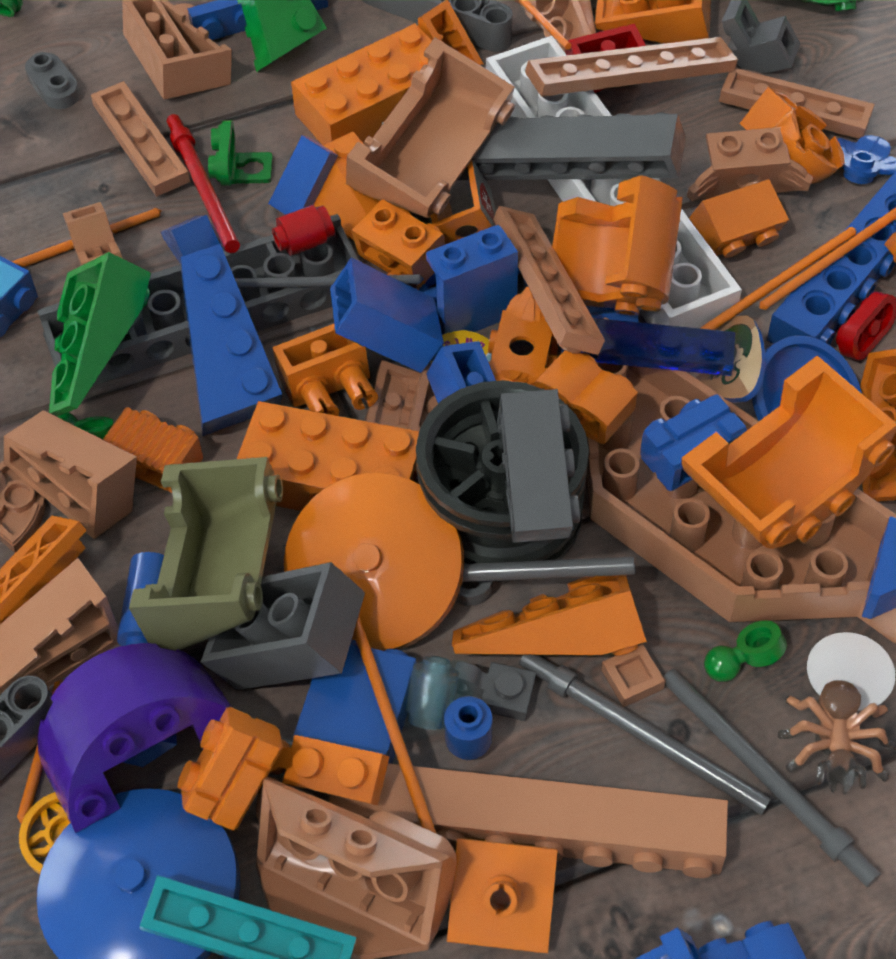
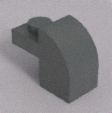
(758, 45)

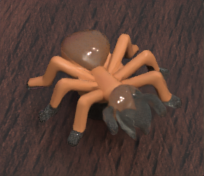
(836, 735)

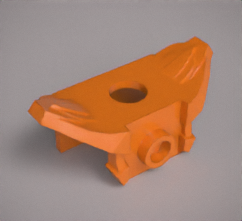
(522, 322)

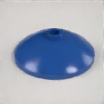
(786, 358)

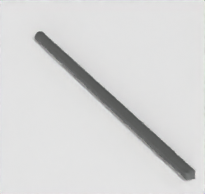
(316, 281)

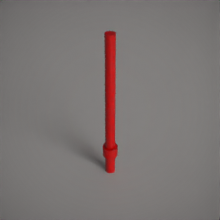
(184, 143)

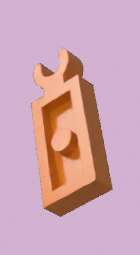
(332, 769)

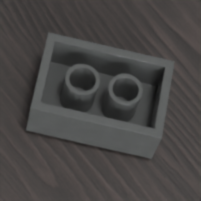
(295, 634)

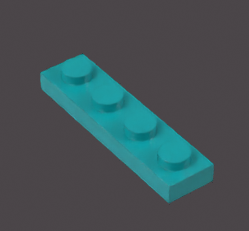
(236, 926)

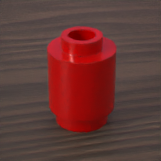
(303, 229)

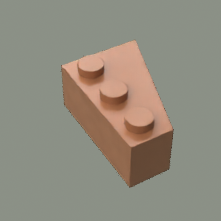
(174, 51)
(73, 470)
(57, 629)

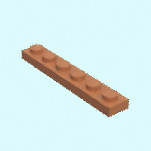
(630, 66)
(550, 283)

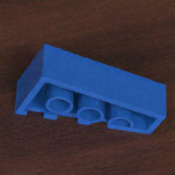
(225, 346)

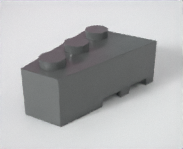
(537, 465)

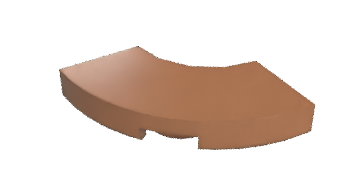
(19, 509)

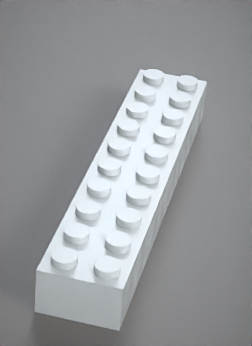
(699, 281)

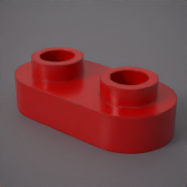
(867, 326)

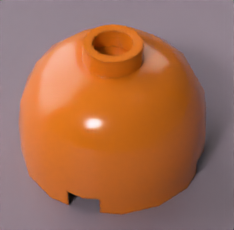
(809, 144)

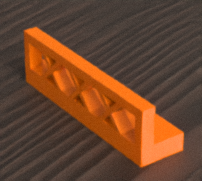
(38, 562)

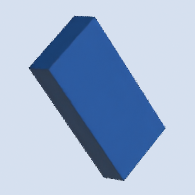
(303, 176)

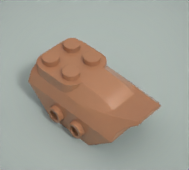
(353, 873)

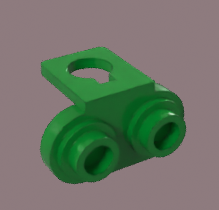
(225, 161)

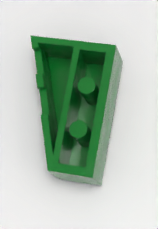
(279, 26)

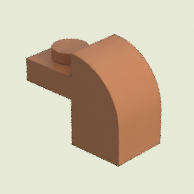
(90, 233)

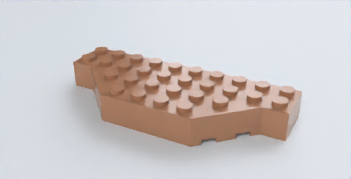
(705, 547)

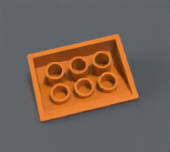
(657, 19)

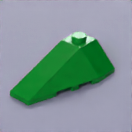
(97, 312)

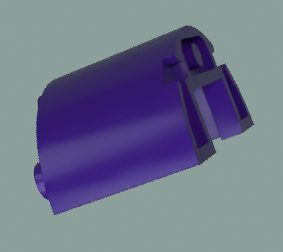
(113, 712)

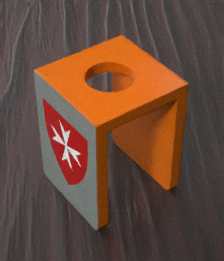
(479, 216)

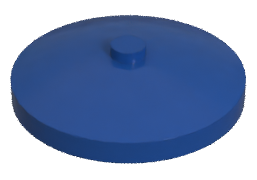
(103, 876)

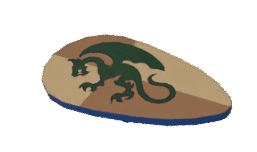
(748, 362)

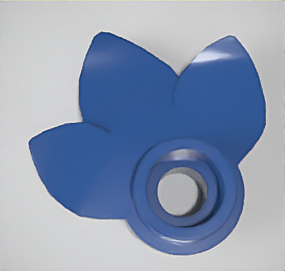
(866, 159)

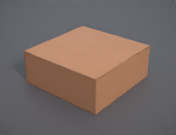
(633, 676)

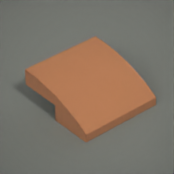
(403, 397)

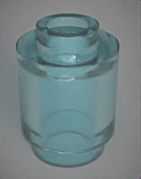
(431, 692)

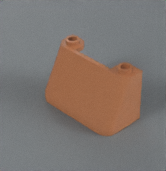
(431, 133)

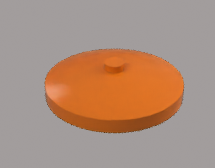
(390, 547)

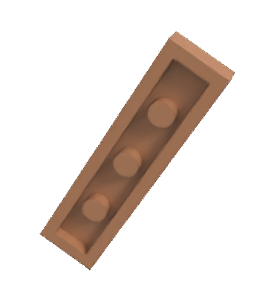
(839, 112)
(140, 138)

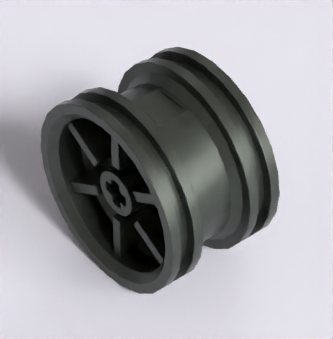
(464, 447)

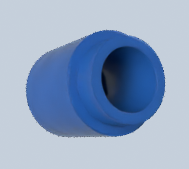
(468, 728)

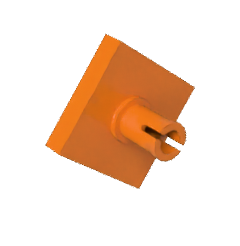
(502, 895)

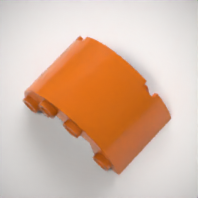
(621, 251)
(797, 459)

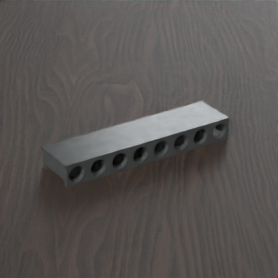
(162, 325)

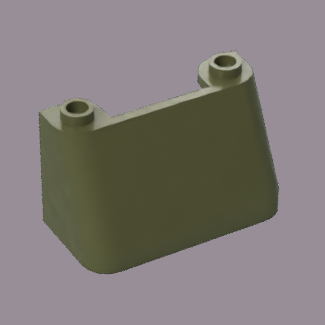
(212, 552)

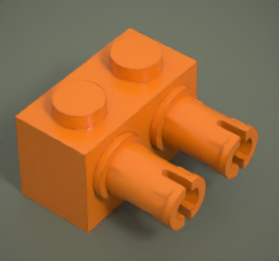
(321, 365)

